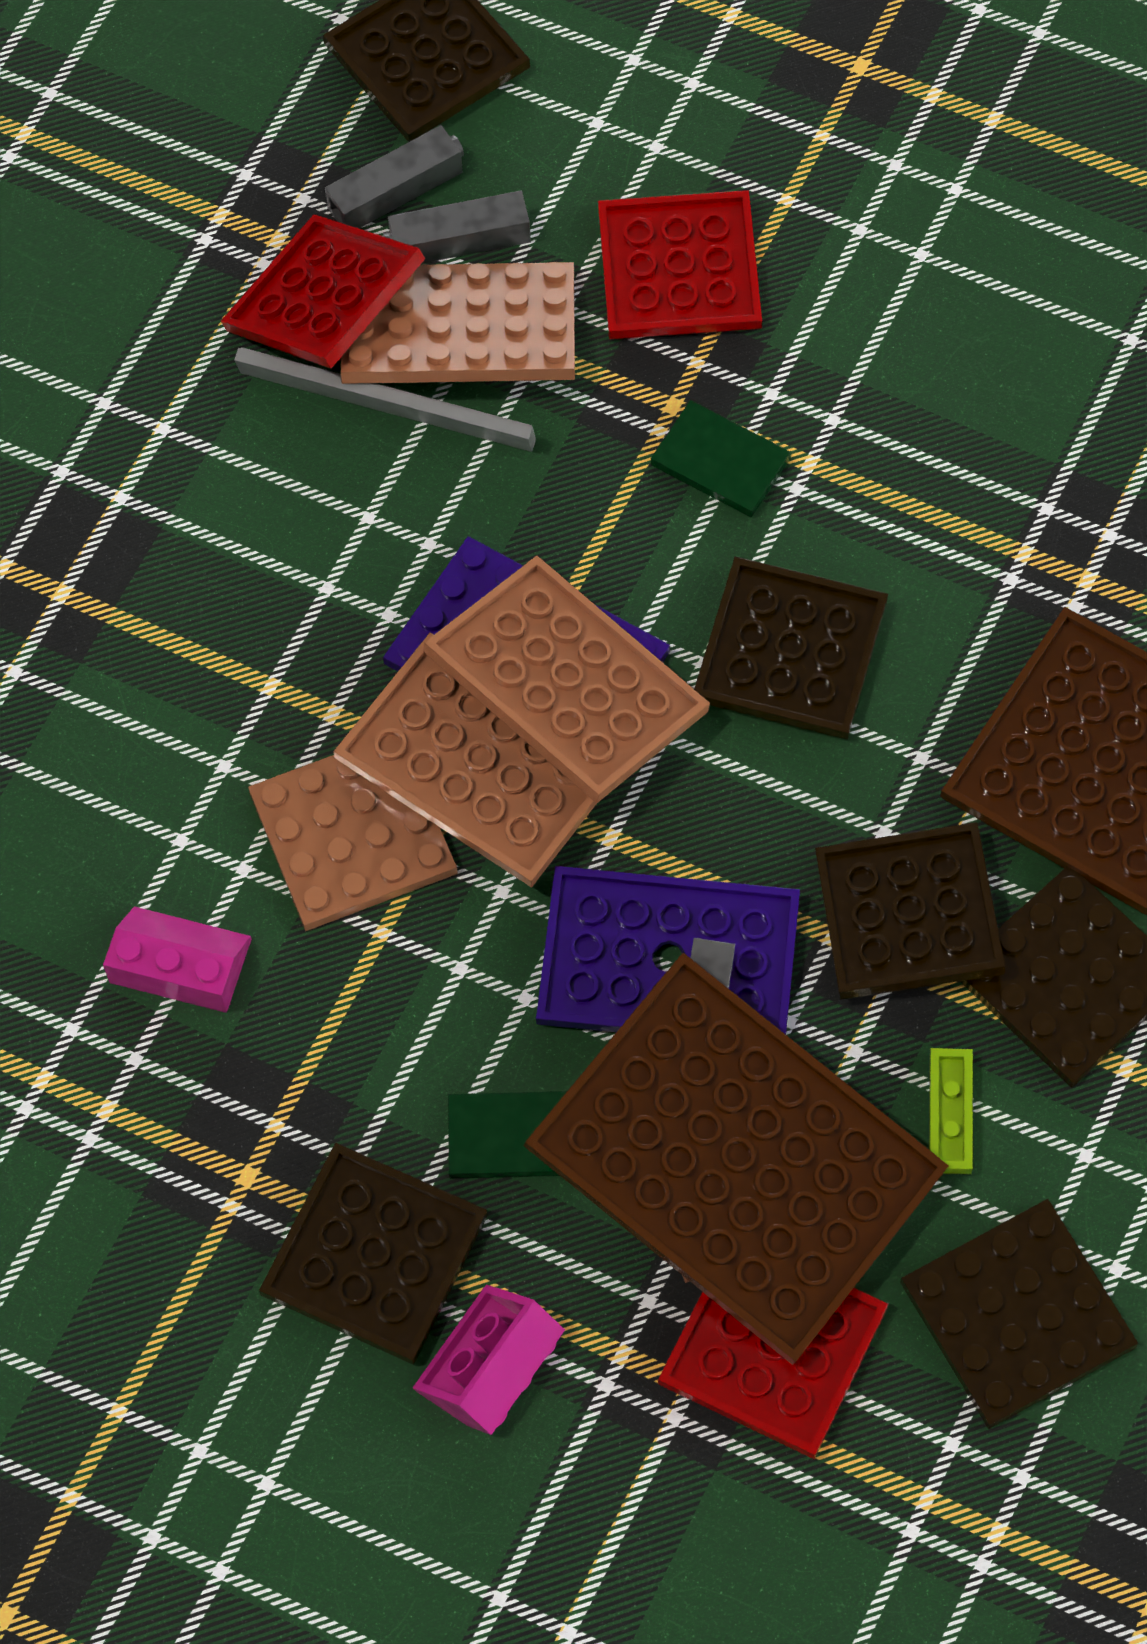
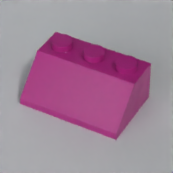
(176, 958)
(489, 1358)

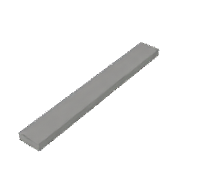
(386, 399)

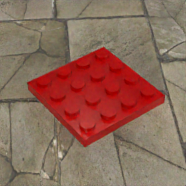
(679, 264)
(323, 290)
(752, 1384)

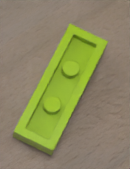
(951, 1108)

